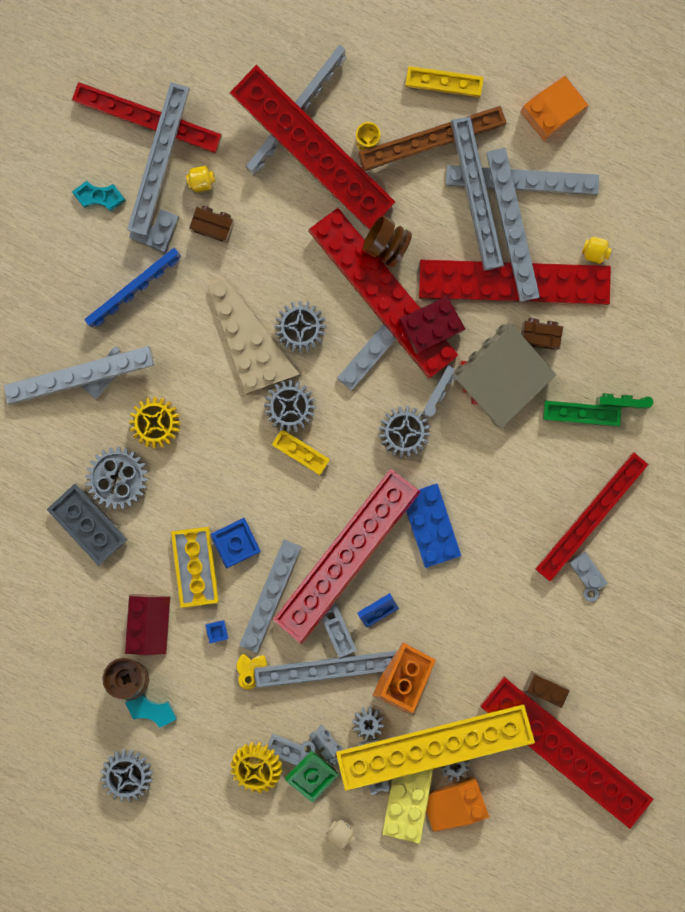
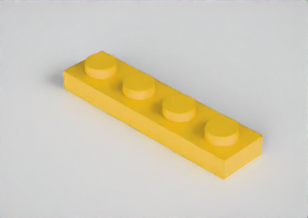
(444, 81)

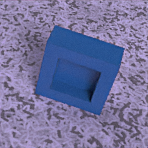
(217, 631)

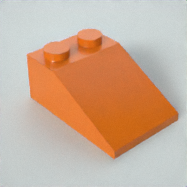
(553, 107)
(404, 678)
(456, 805)

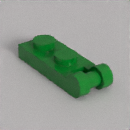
(625, 401)

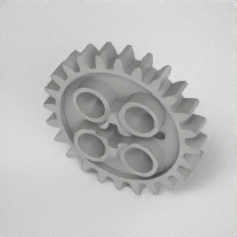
(101, 472)

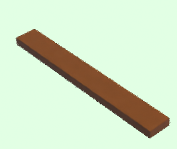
(427, 140)

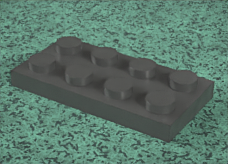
(87, 524)

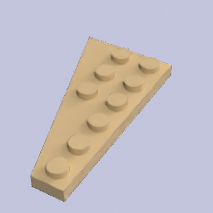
(252, 348)

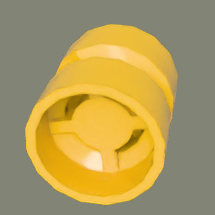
(367, 136)

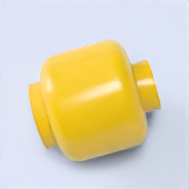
(200, 179)
(596, 250)

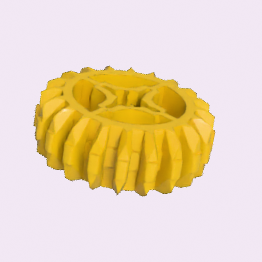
(160, 415)
(259, 777)

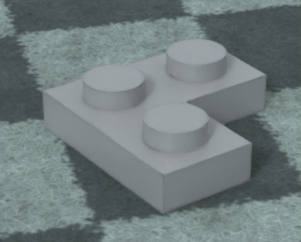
(159, 235)

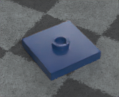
(235, 543)

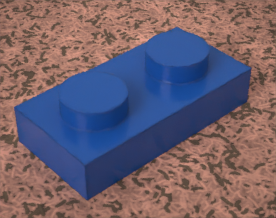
(378, 610)

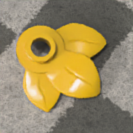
(246, 668)

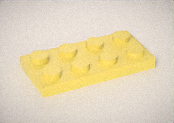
(408, 806)

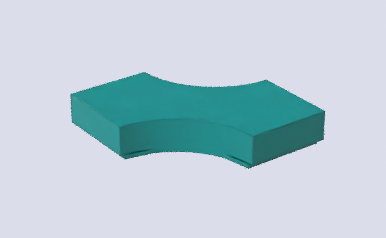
(91, 195)
(157, 712)

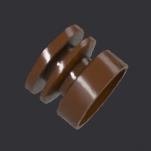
(387, 241)
(115, 682)

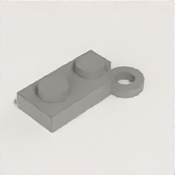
(589, 575)
(289, 750)

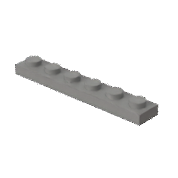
(270, 595)

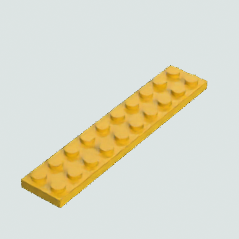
(434, 747)

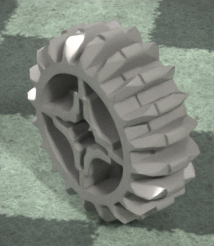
(291, 326)
(276, 396)
(420, 434)
(120, 773)

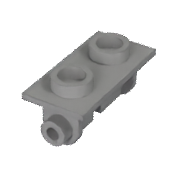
(323, 738)

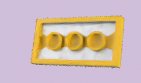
(195, 567)

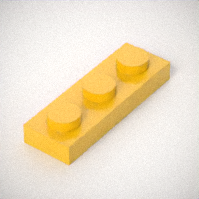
(300, 452)

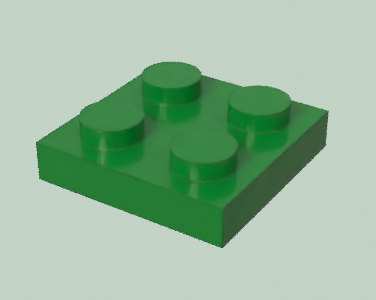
(311, 776)

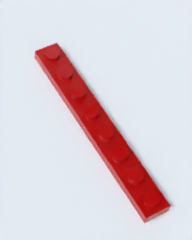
(143, 116)
(591, 516)

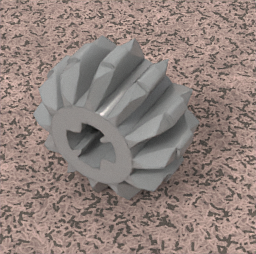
(376, 723)
(456, 772)

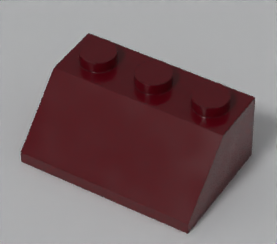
(147, 624)

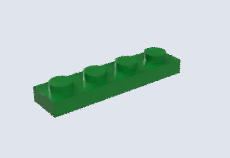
(582, 413)

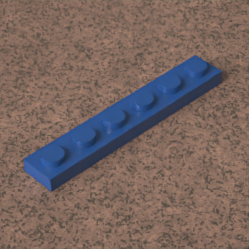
(127, 293)

